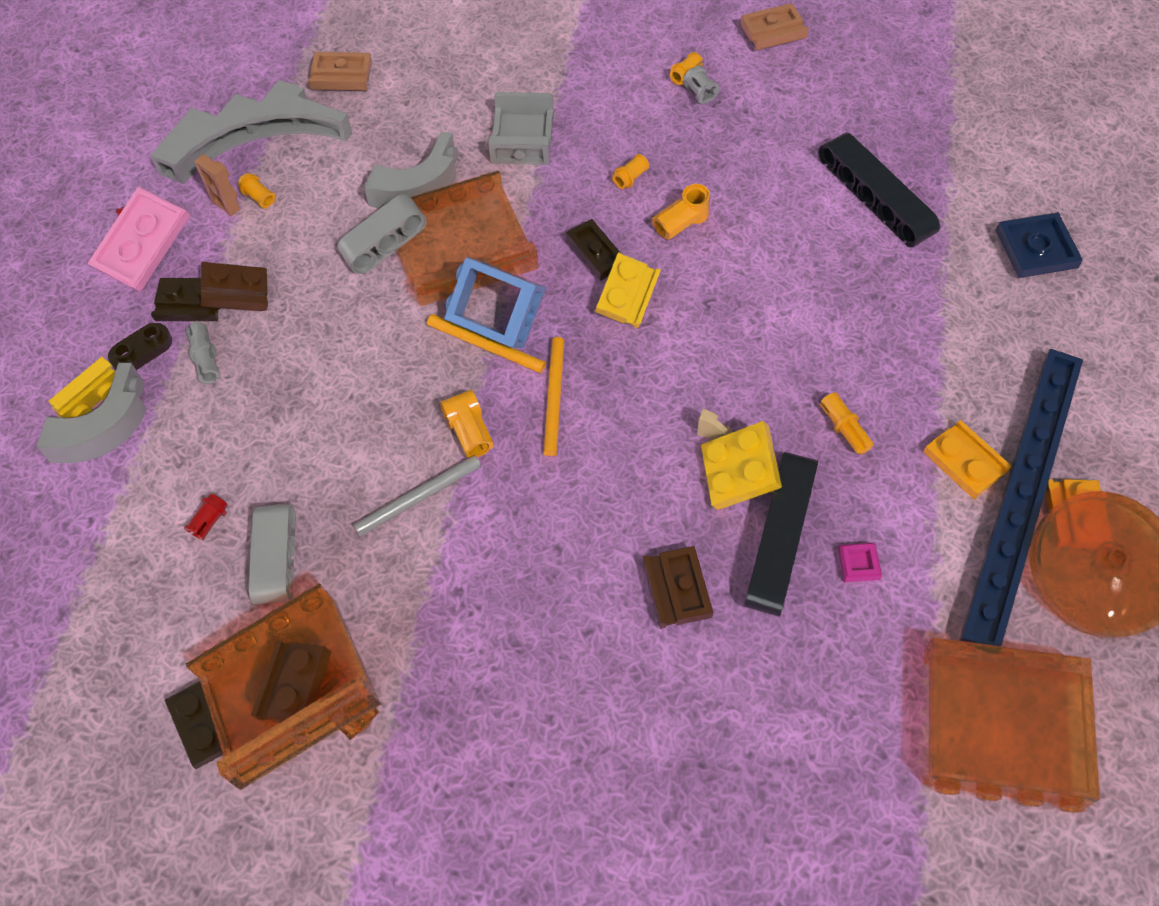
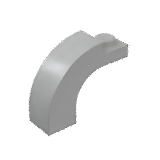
(431, 174)
(100, 430)

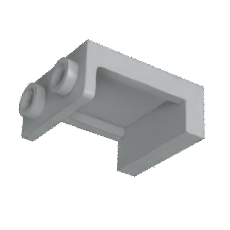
(522, 128)

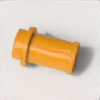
(679, 70)
(625, 175)
(251, 186)

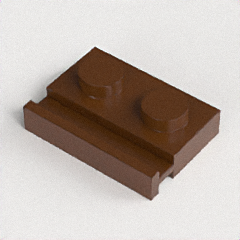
(233, 286)
(677, 587)
(291, 680)

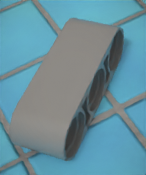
(382, 234)
(270, 554)

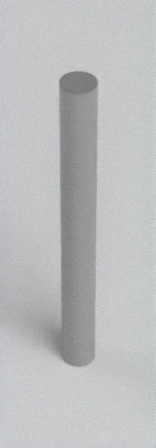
(416, 496)

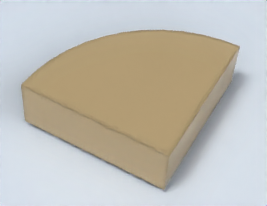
(710, 427)

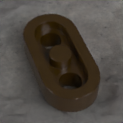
(141, 346)

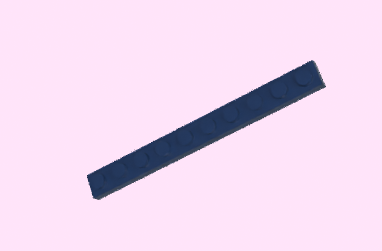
(1021, 501)

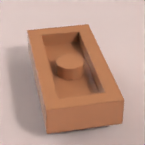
(217, 184)

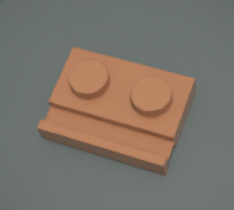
(774, 26)
(340, 71)

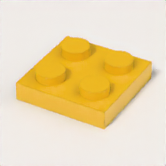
(740, 465)

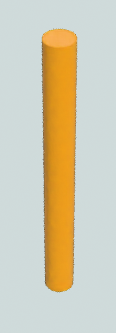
(486, 343)
(554, 397)

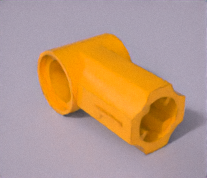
(688, 210)
(466, 420)

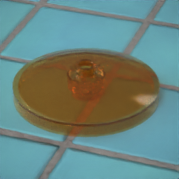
(1099, 564)

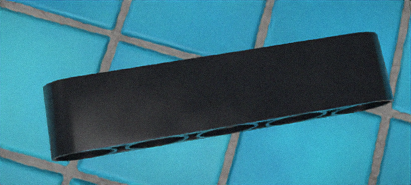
(880, 189)
(781, 535)

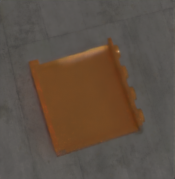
(464, 222)
(235, 671)
(1011, 725)

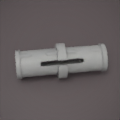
(202, 352)

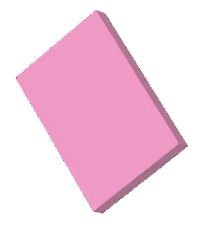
(139, 239)

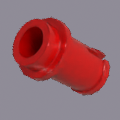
(206, 516)

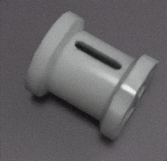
(701, 84)

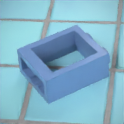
(523, 312)

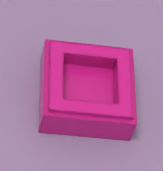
(859, 562)

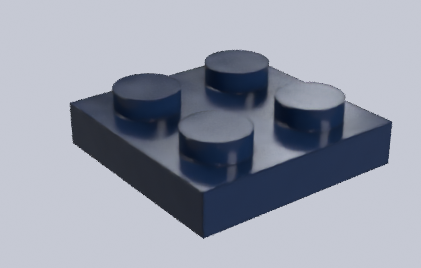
(1038, 245)

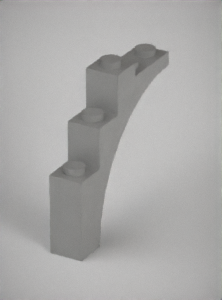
(242, 121)

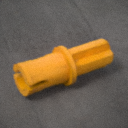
(846, 423)

